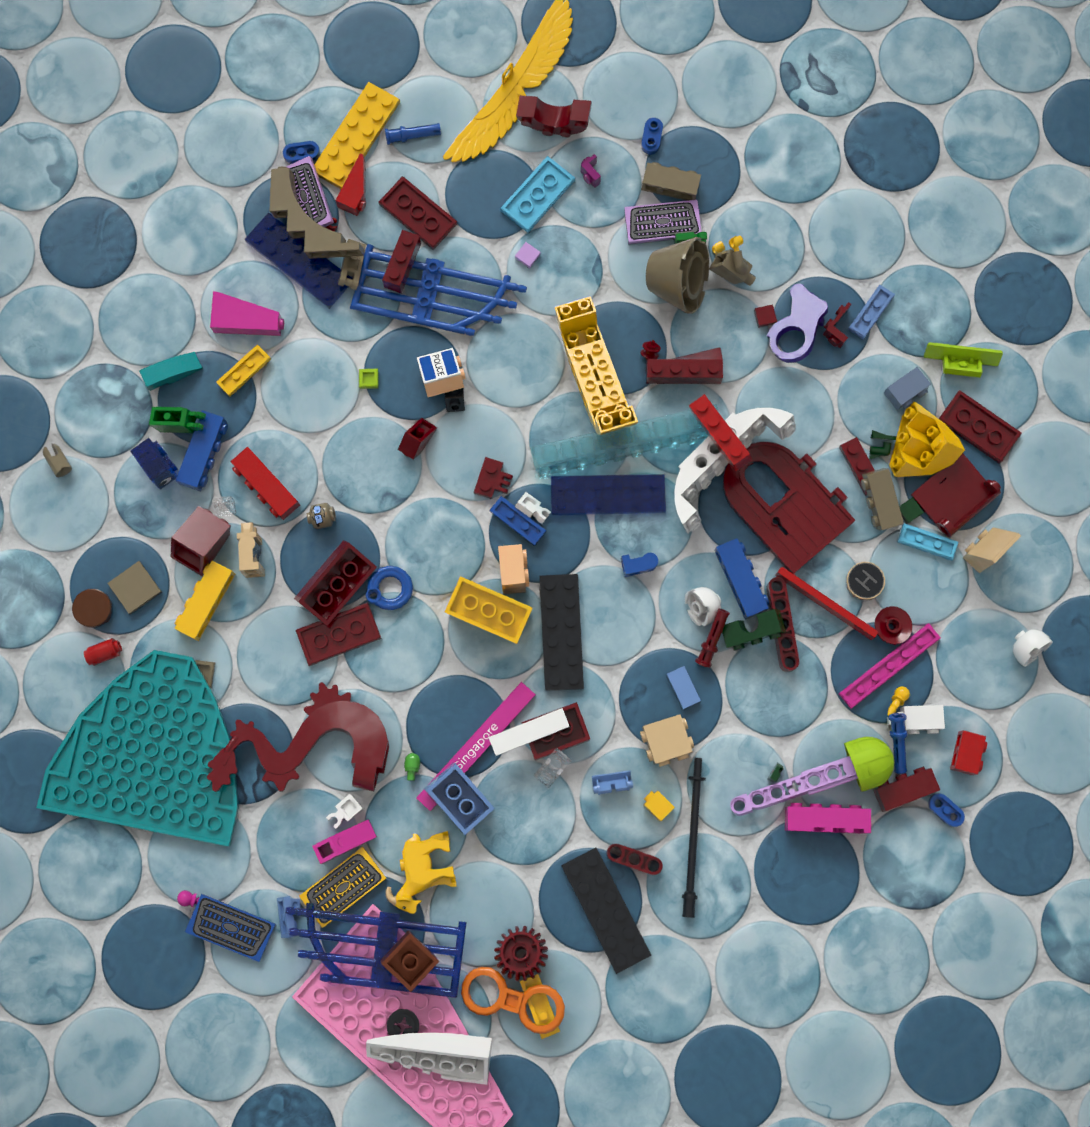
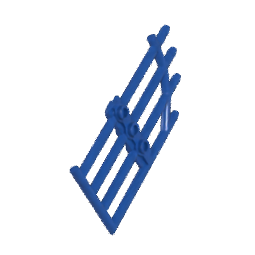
(427, 292)

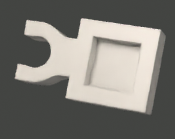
(531, 506)
(346, 809)

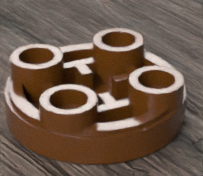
(92, 608)

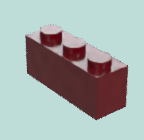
(401, 261)
(906, 788)

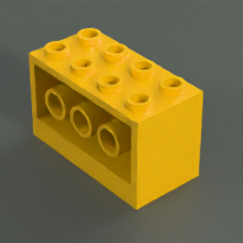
(488, 610)

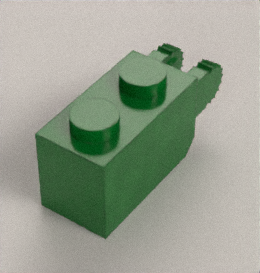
(175, 420)

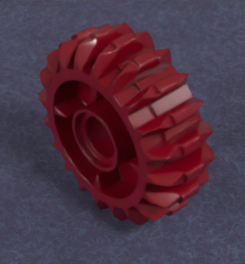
(527, 964)

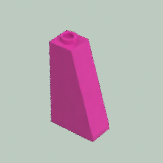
(238, 316)

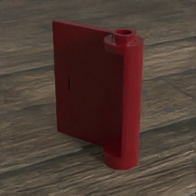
(957, 497)

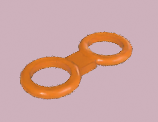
(513, 1000)

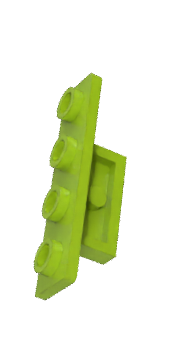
(962, 359)

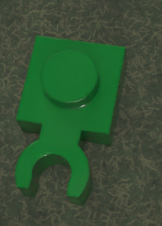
(679, 237)

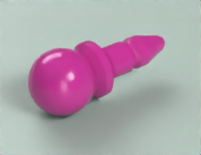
(186, 898)

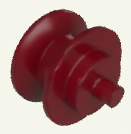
(650, 350)

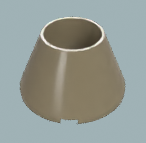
(679, 273)

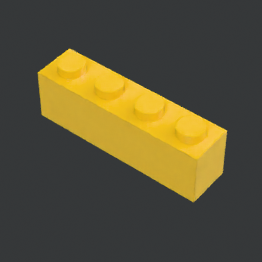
(204, 601)

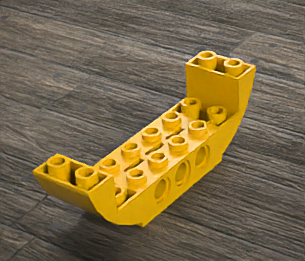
(593, 367)

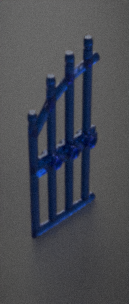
(386, 938)

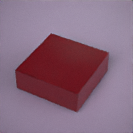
(765, 315)

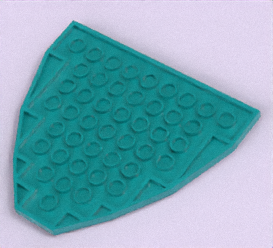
(145, 755)

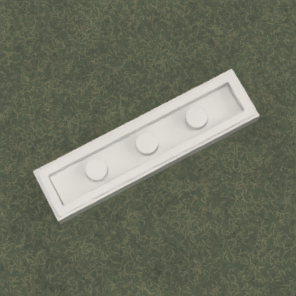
(529, 732)

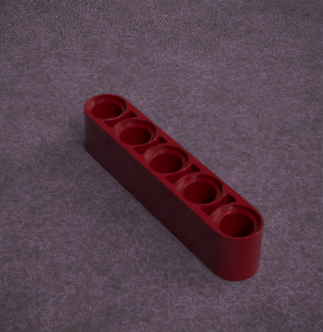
(782, 596)

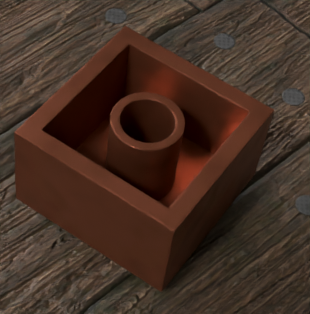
(409, 961)

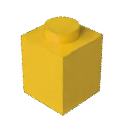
(658, 805)

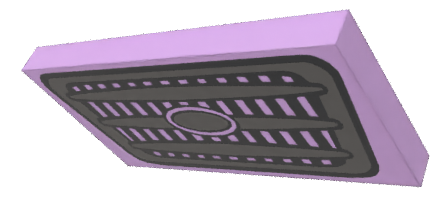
(310, 191)
(661, 221)

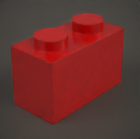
(968, 753)

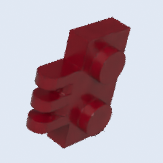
(492, 479)

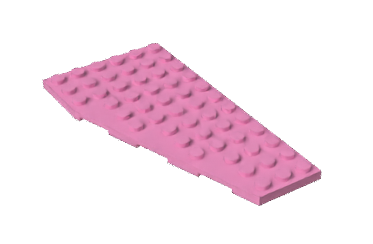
(362, 1014)

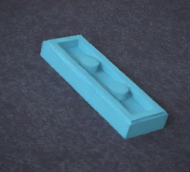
(927, 542)

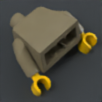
(731, 263)

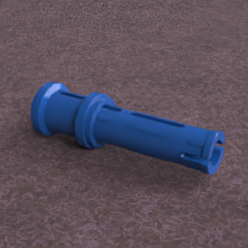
(403, 133)
(899, 734)

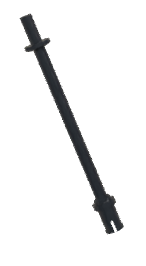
(689, 895)

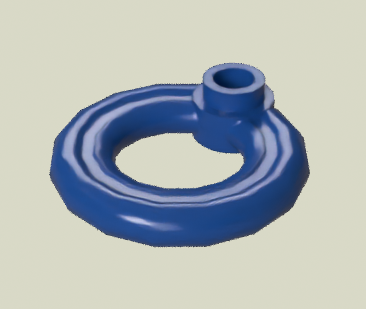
(382, 602)

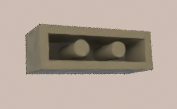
(670, 181)
(882, 499)

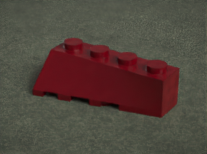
(695, 368)

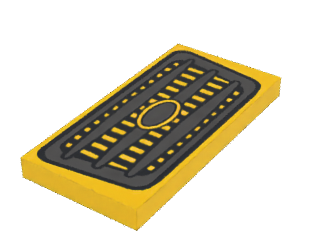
(344, 885)

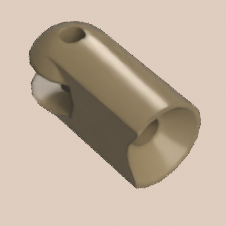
(58, 463)

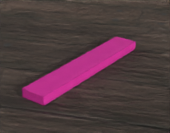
(889, 666)

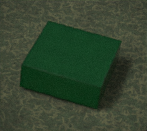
(910, 510)

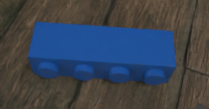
(201, 452)
(741, 578)

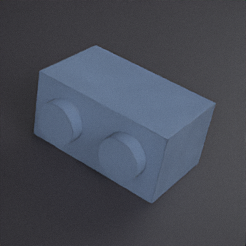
(907, 388)

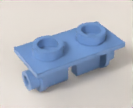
(606, 782)

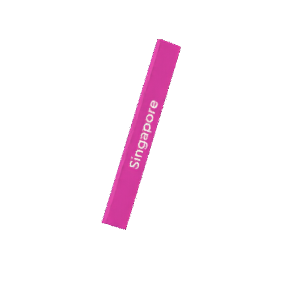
(480, 740)

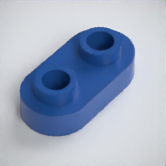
(652, 134)
(301, 150)
(946, 809)

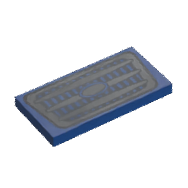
(230, 927)

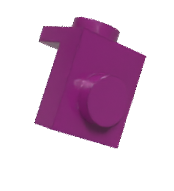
(589, 174)

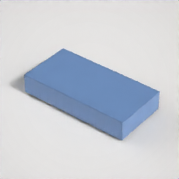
(683, 687)

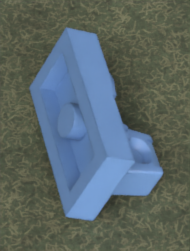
(286, 921)

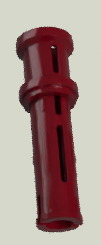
(710, 646)

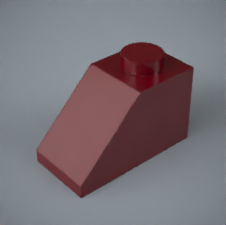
(416, 438)

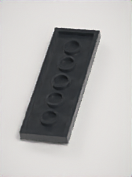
(561, 632)
(606, 910)

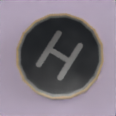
(865, 580)

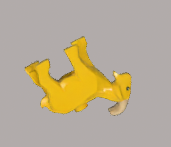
(419, 870)

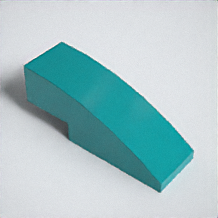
(170, 370)

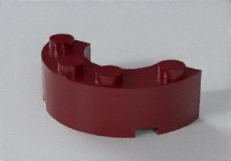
(554, 119)

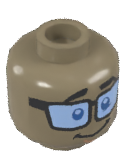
(321, 515)

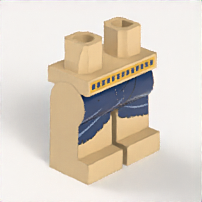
(249, 551)

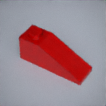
(352, 195)

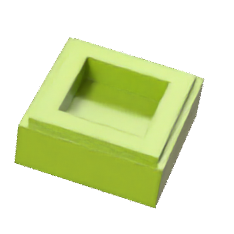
(368, 378)

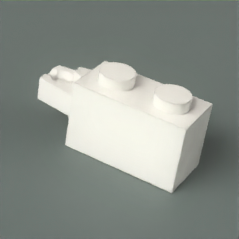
(922, 719)

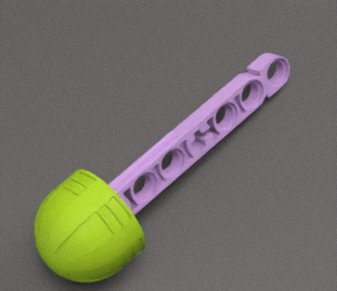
(867, 762)

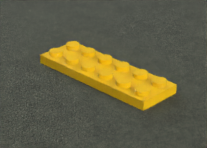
(356, 134)

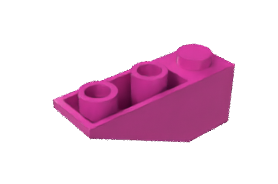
(344, 841)

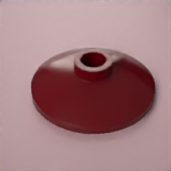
(899, 619)

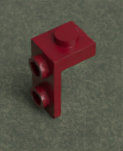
(833, 335)

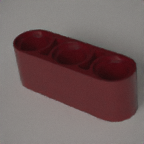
(643, 863)

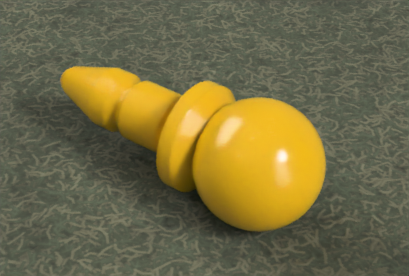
(900, 696)

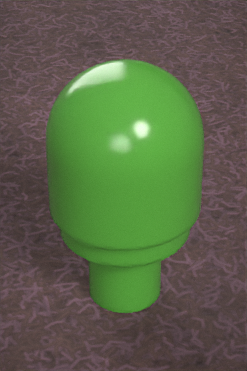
(412, 765)

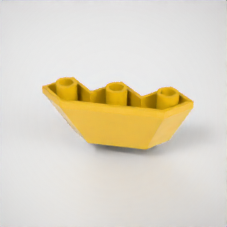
(923, 444)

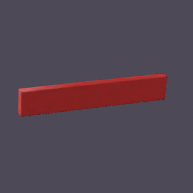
(827, 603)

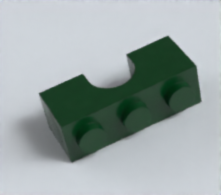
(769, 625)

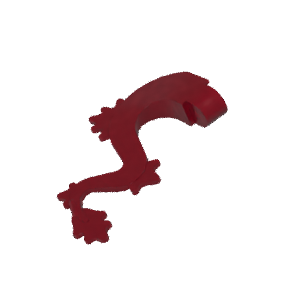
(327, 714)

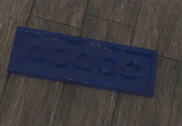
(315, 275)
(608, 494)

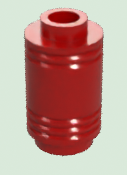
(102, 652)

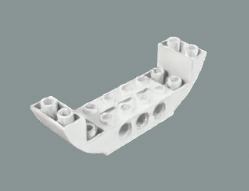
(709, 462)

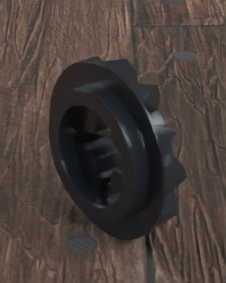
(397, 1017)

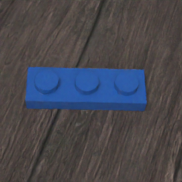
(517, 521)

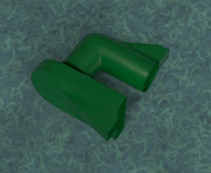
(881, 451)

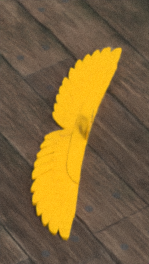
(531, 69)

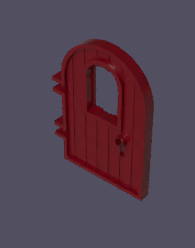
(803, 511)

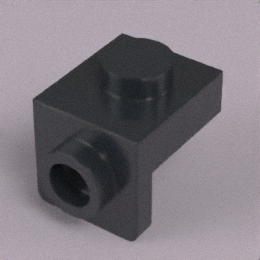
(455, 400)

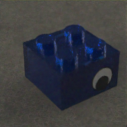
(154, 463)

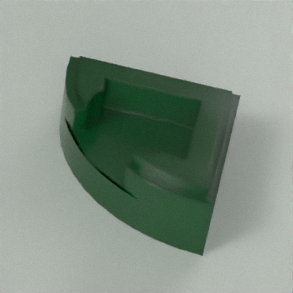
(775, 774)

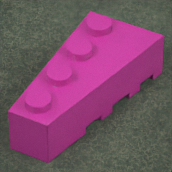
(827, 819)

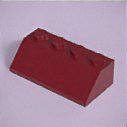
(335, 582)

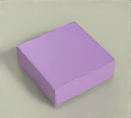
(527, 255)

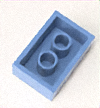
(459, 798)

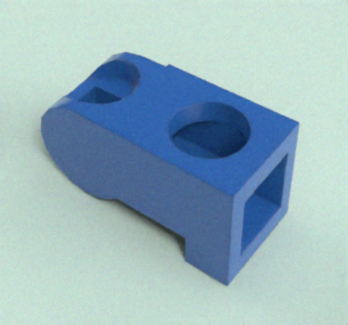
(639, 565)

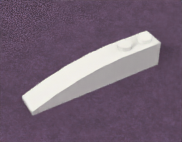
(449, 1054)

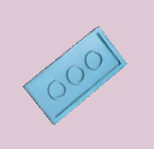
(537, 194)

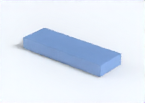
(871, 312)

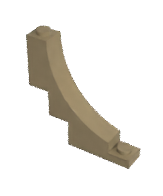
(318, 240)

